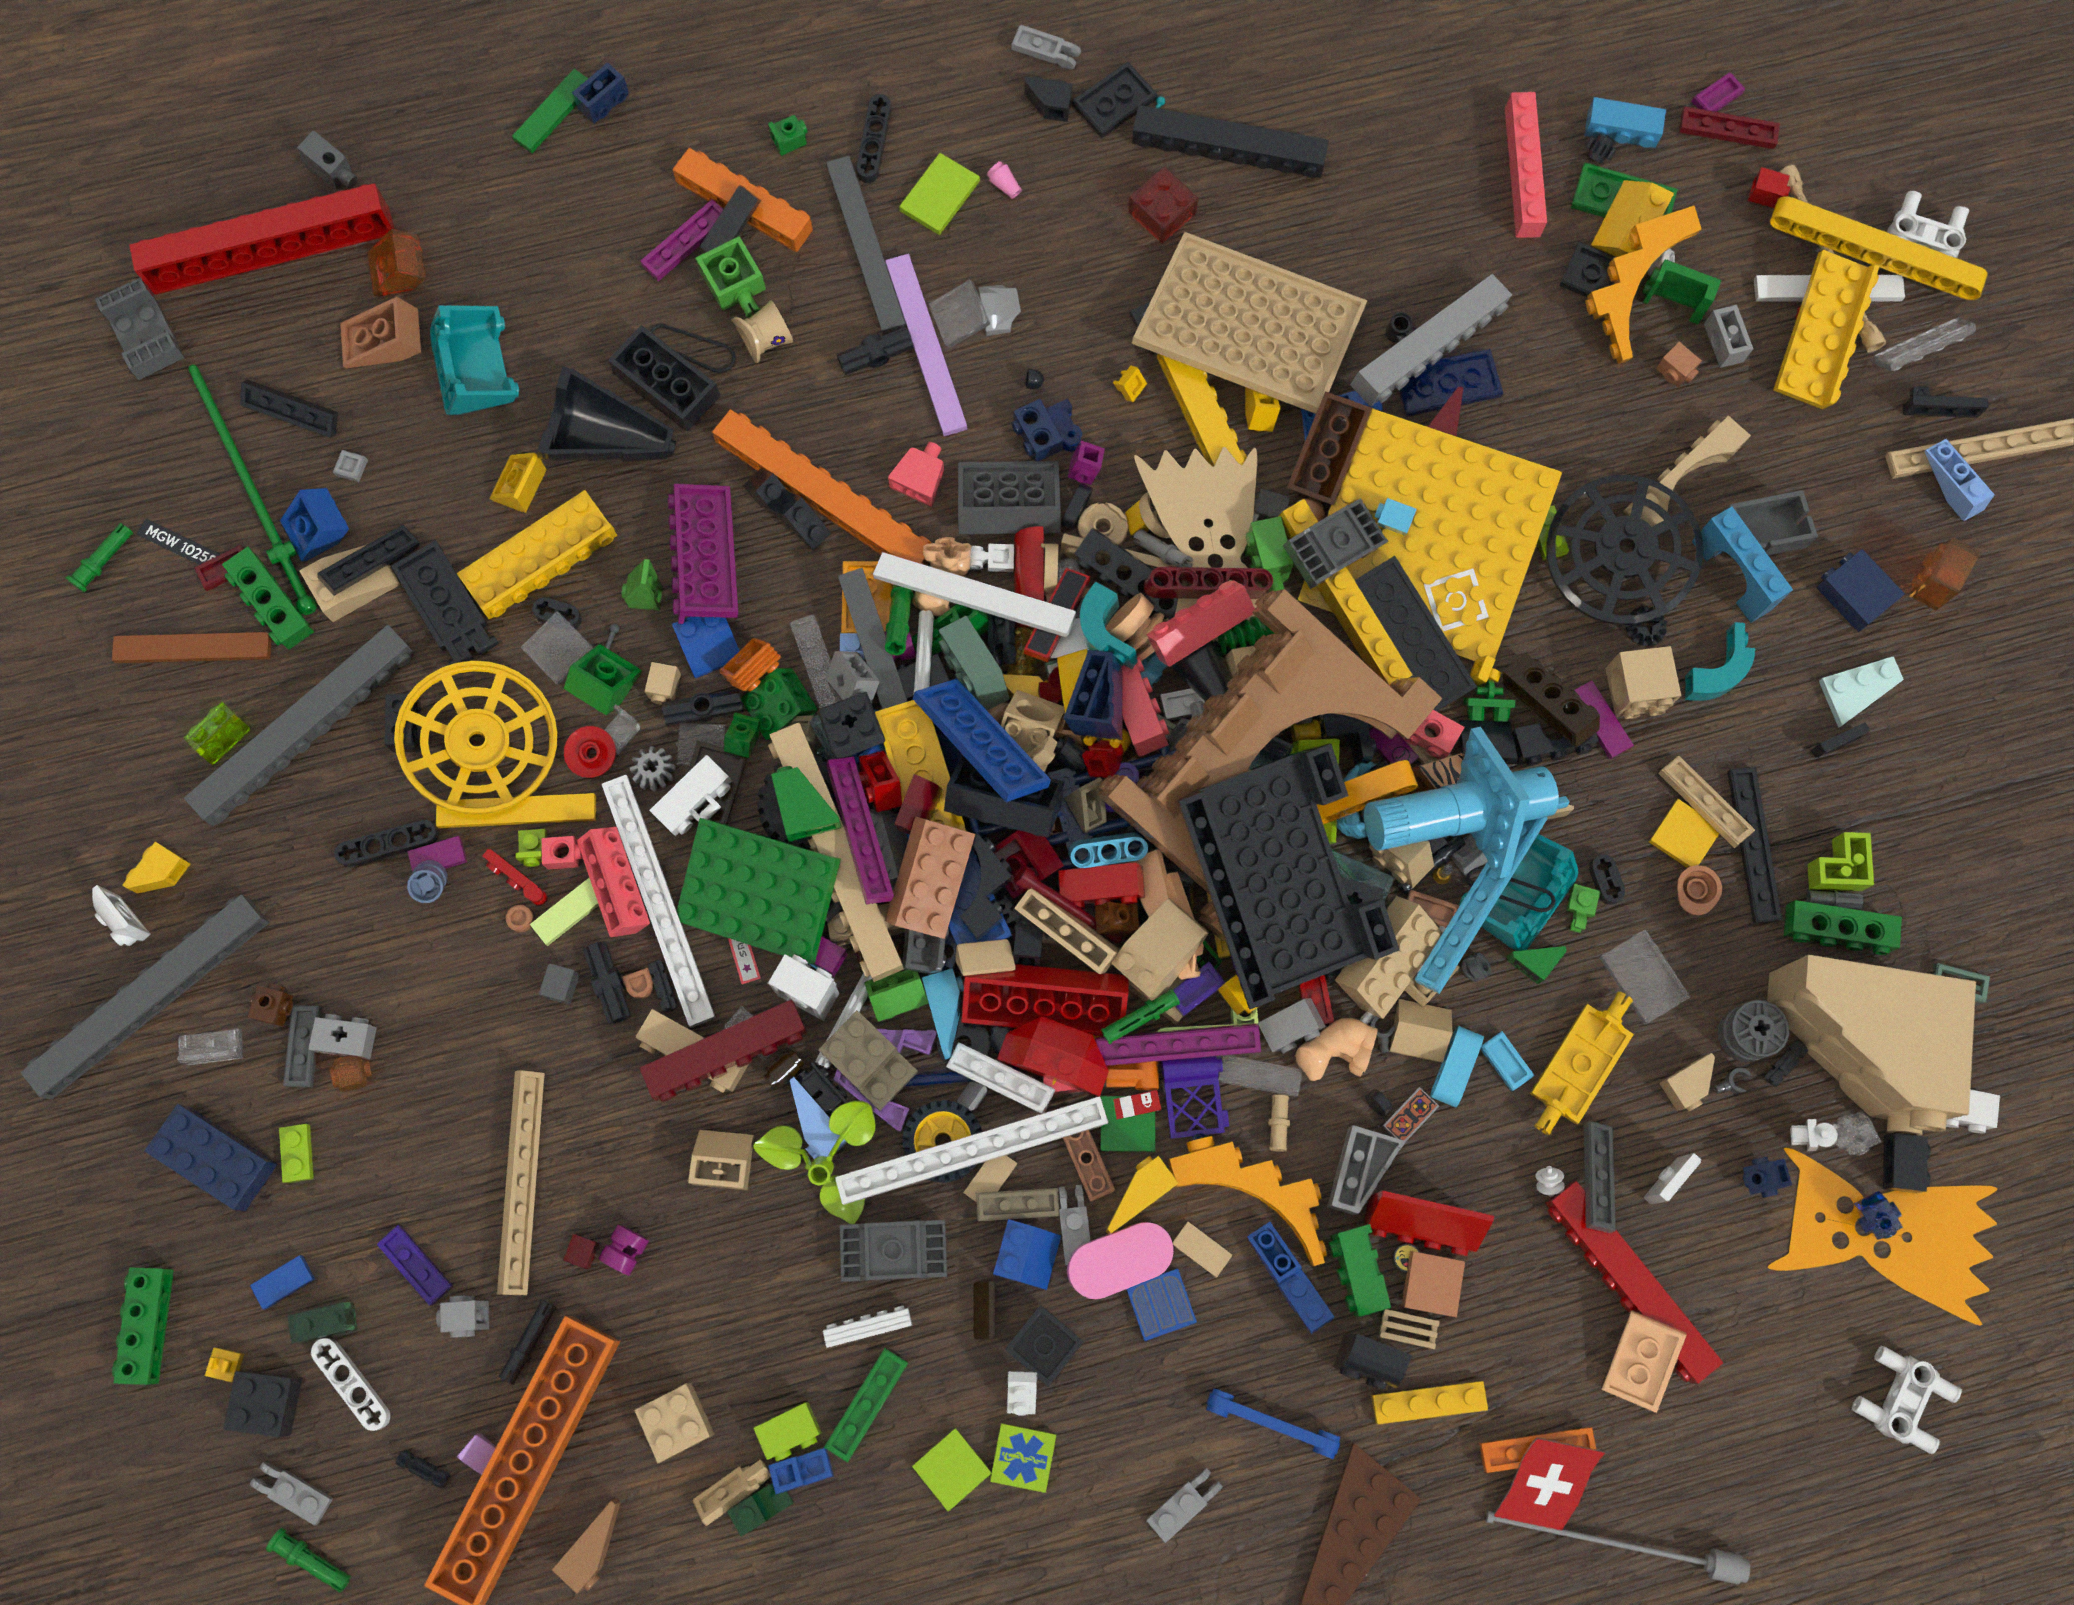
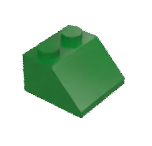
(601, 679)

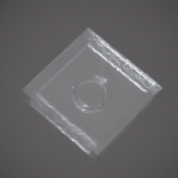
(959, 314)
(556, 647)

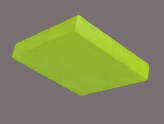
(951, 1469)

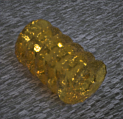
(1023, 662)

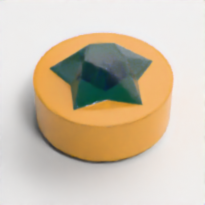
(1200, 1142)

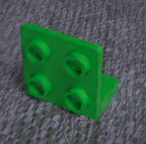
(778, 701)

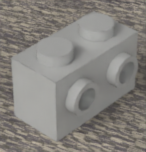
(463, 1316)

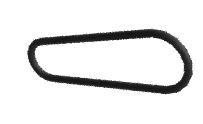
(703, 339)

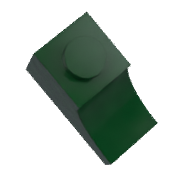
(758, 1509)

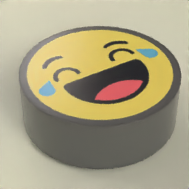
(1401, 1256)

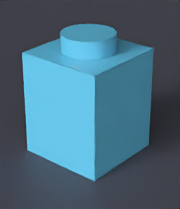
(1395, 516)

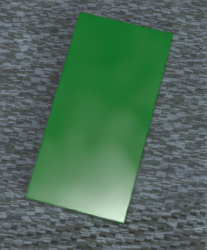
(1599, 187)

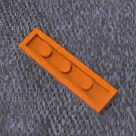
(1508, 1453)

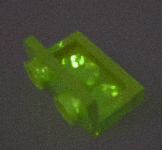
(216, 733)

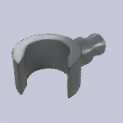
(1383, 1039)
(1728, 1083)

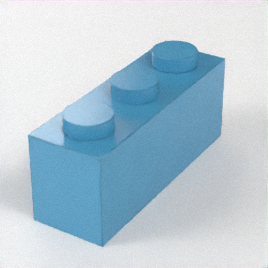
(1625, 122)

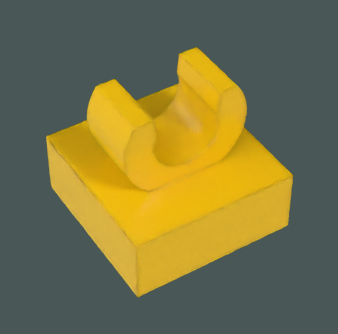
(1130, 383)
(1483, 670)
(224, 1364)

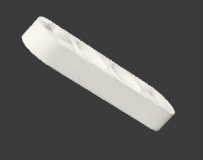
(346, 1387)

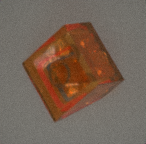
(396, 263)

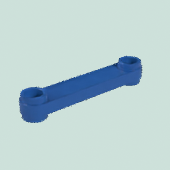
(1222, 1404)

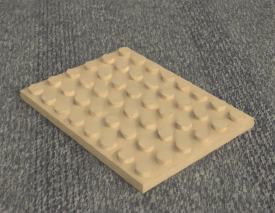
(1250, 322)

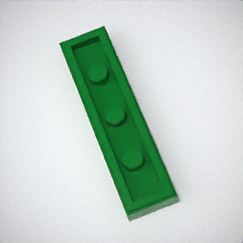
(549, 113)
(866, 1405)

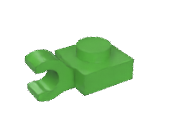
(1583, 904)

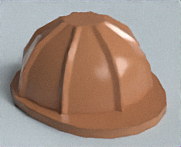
(1698, 889)

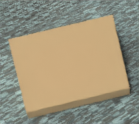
(1421, 1031)

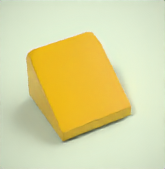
(1135, 519)

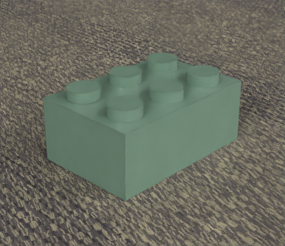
(973, 663)

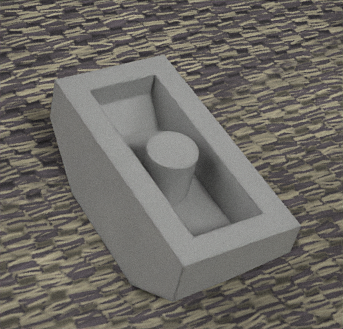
(1000, 306)

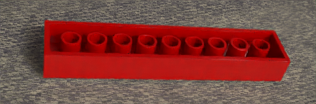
(262, 239)

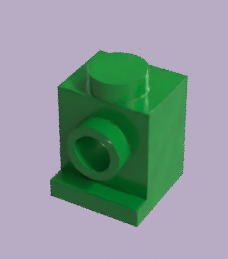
(788, 134)
(742, 735)

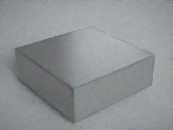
(350, 466)

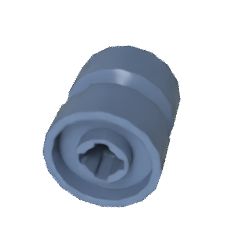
(427, 881)

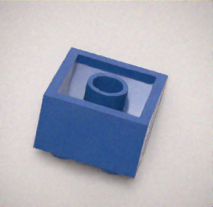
(313, 523)
(706, 643)
(1027, 1254)

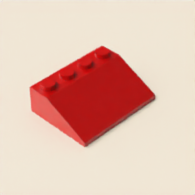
(1426, 1222)

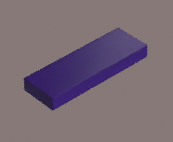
(414, 1265)

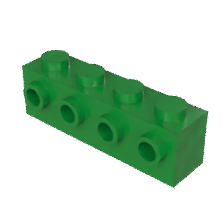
(142, 1326)

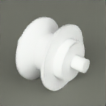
(1550, 1181)

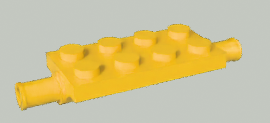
(1582, 1063)

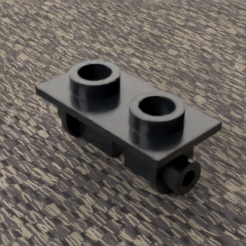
(818, 1080)

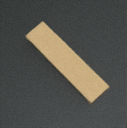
(1706, 801)

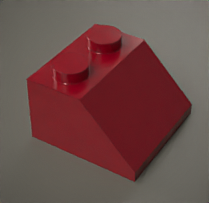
(1028, 850)

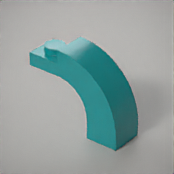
(1095, 614)
(1712, 683)

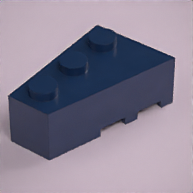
(1097, 698)

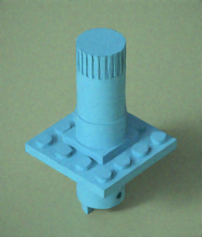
(1483, 802)

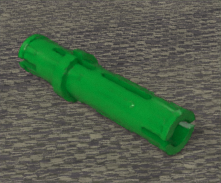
(1142, 1015)

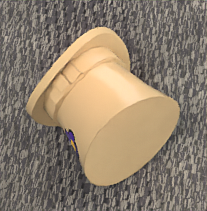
(763, 330)

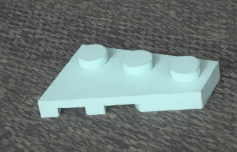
(1859, 687)

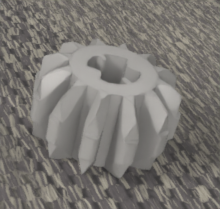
(660, 761)

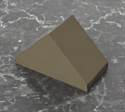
(1088, 806)

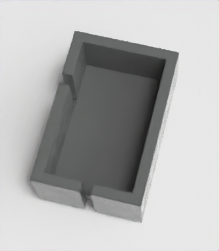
(1775, 519)

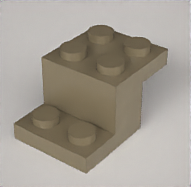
(868, 1060)

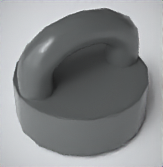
(1476, 967)

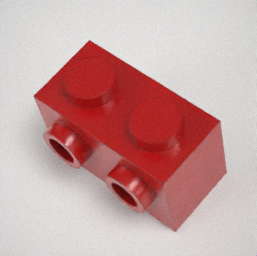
(880, 781)

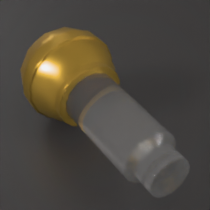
(1442, 874)

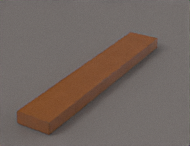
(191, 647)

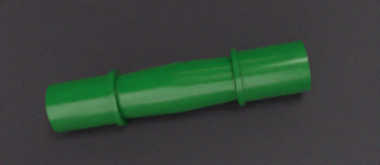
(899, 613)

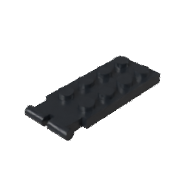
(444, 603)

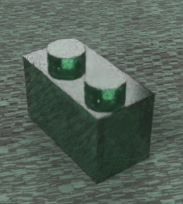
(322, 1322)

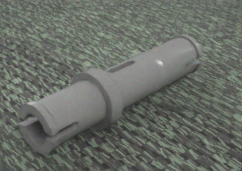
(1168, 553)

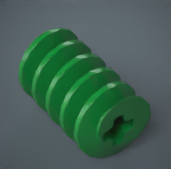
(1243, 633)

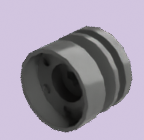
(1741, 1040)

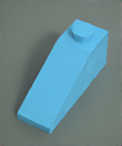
(945, 1004)

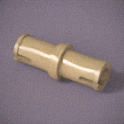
(1279, 1123)

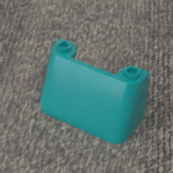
(470, 358)
(1544, 866)

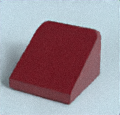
(581, 1251)

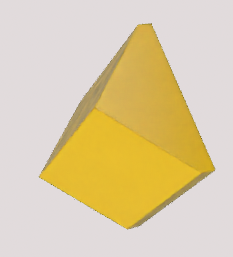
(519, 481)

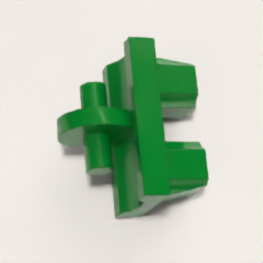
(1476, 706)

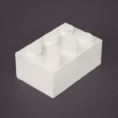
(807, 988)

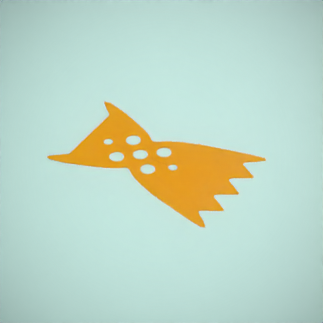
(1929, 1266)

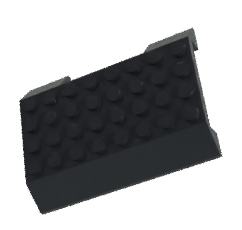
(1278, 875)

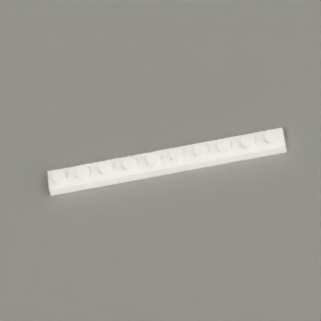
(658, 901)
(971, 1150)

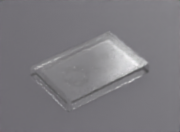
(1645, 977)

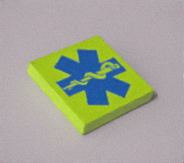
(1023, 1458)

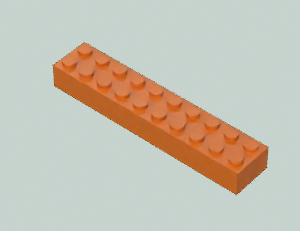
(522, 1463)

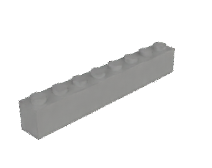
(1431, 340)

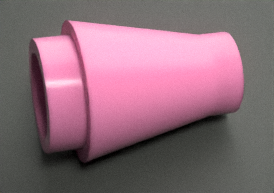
(1004, 180)

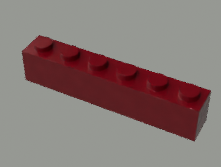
(723, 1050)

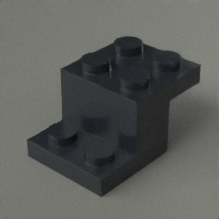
(1350, 733)

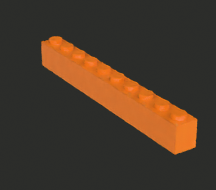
(818, 489)

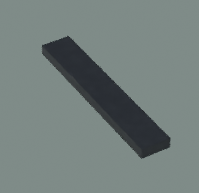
(1756, 847)

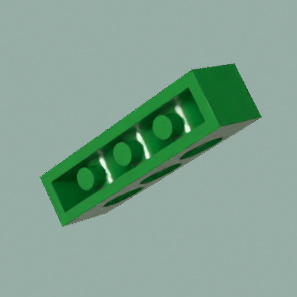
(246, 565)
(1884, 927)

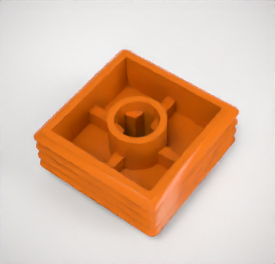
(750, 664)

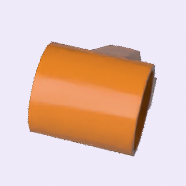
(1134, 1075)

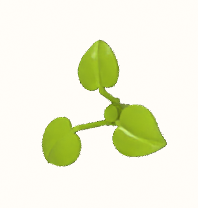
(782, 1146)

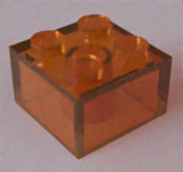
(1943, 573)

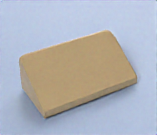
(984, 957)

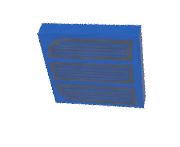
(1161, 1305)

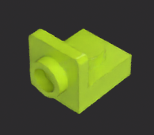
(530, 847)

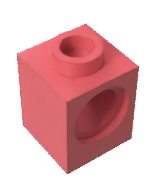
(550, 851)

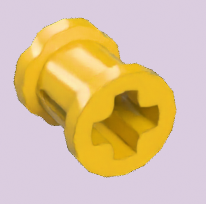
(1306, 731)

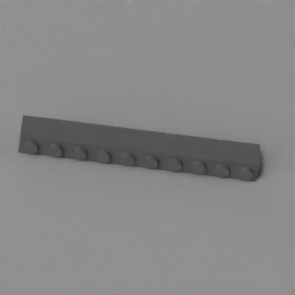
(299, 726)
(144, 997)

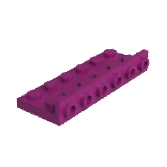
(702, 552)

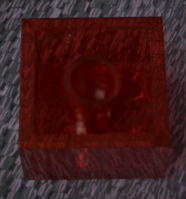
(1163, 204)

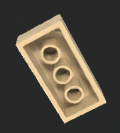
(1380, 982)

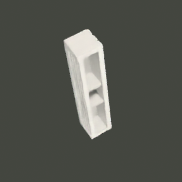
(867, 1326)

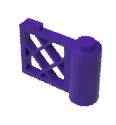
(1190, 1073)

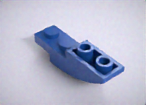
(1290, 1278)

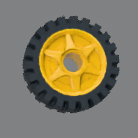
(938, 1119)

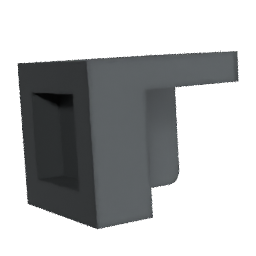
(559, 984)

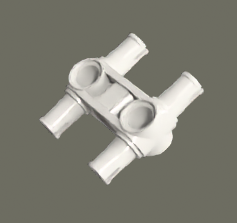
(1927, 231)
(1906, 1399)

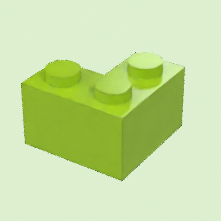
(1848, 869)

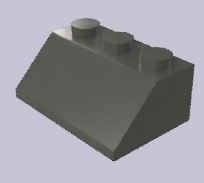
(891, 841)

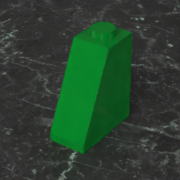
(801, 805)

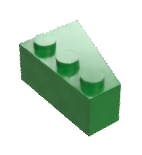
(1359, 1271)

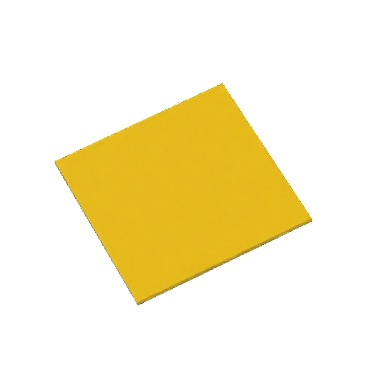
(1471, 513)

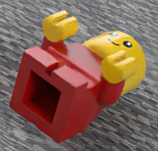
(1106, 755)

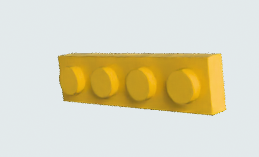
(1429, 1402)

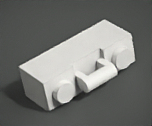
(692, 792)

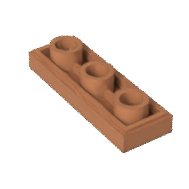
(1092, 1174)

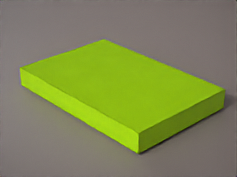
(939, 193)

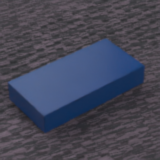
(282, 1282)

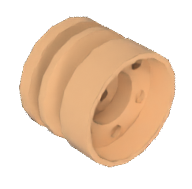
(1134, 623)

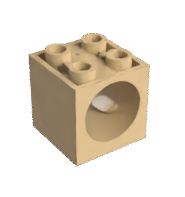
(1643, 682)
(1031, 719)

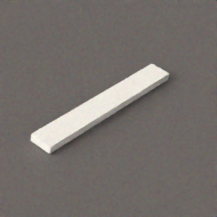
(975, 594)

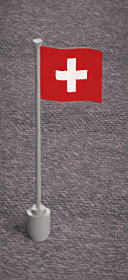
(1550, 1489)

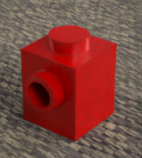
(1769, 187)

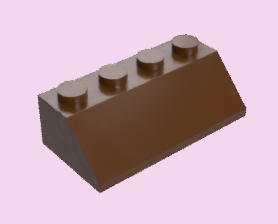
(1329, 448)

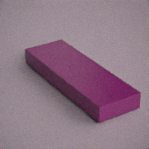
(1611, 733)

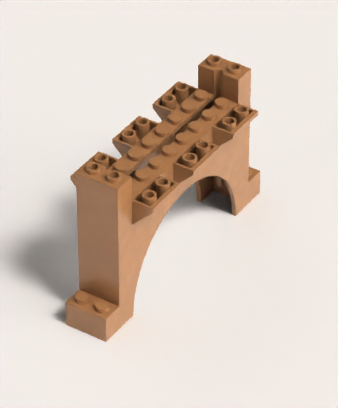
(1284, 681)

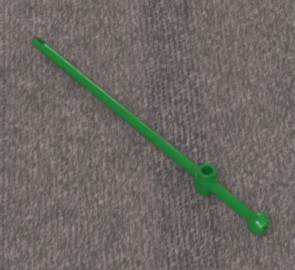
(281, 551)

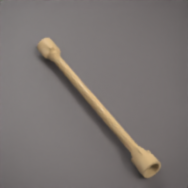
(1871, 336)

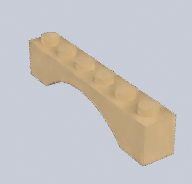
(1719, 446)

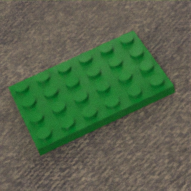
(757, 890)

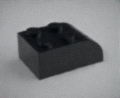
(1373, 1360)

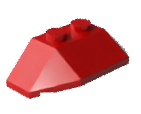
(1056, 1054)

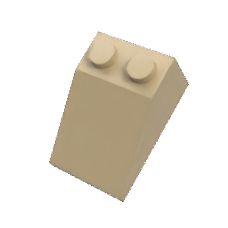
(353, 597)
(1160, 949)

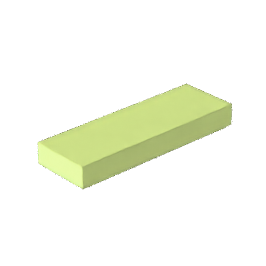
(566, 913)

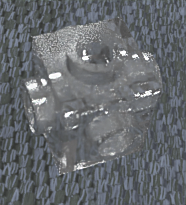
(1855, 1133)

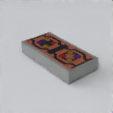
(1410, 1115)

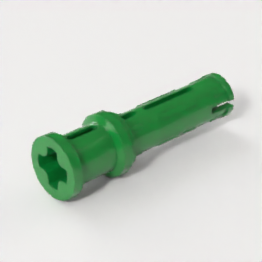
(92, 566)
(298, 1554)

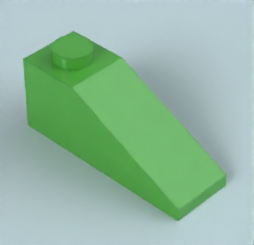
(643, 588)

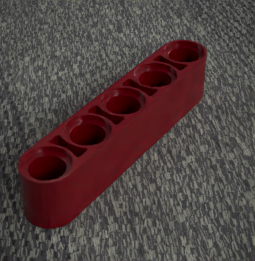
(1197, 587)

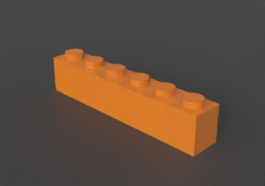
(716, 182)

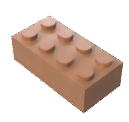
(929, 877)

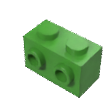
(896, 994)

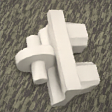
(1813, 1135)

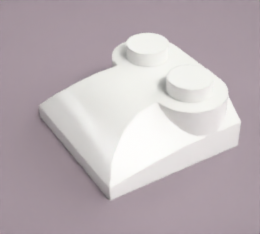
(117, 915)

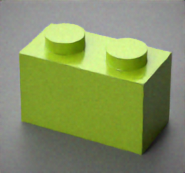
(788, 1431)

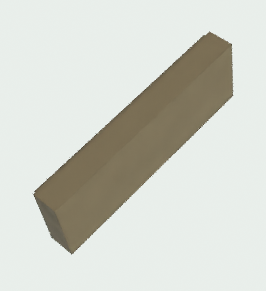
(1017, 1204)

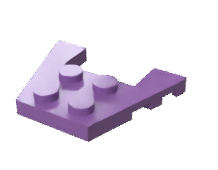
(916, 1040)

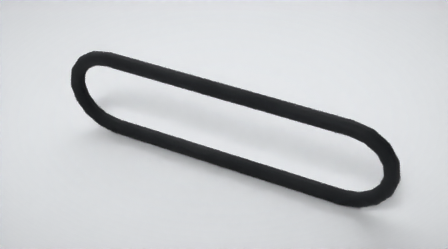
(1515, 901)

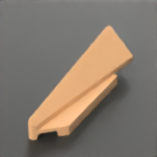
(1160, 887)

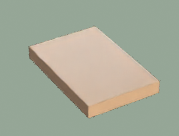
(1644, 1361)

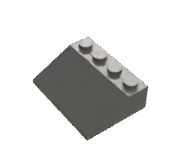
(1008, 496)

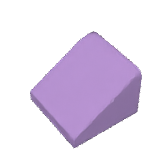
(477, 1453)

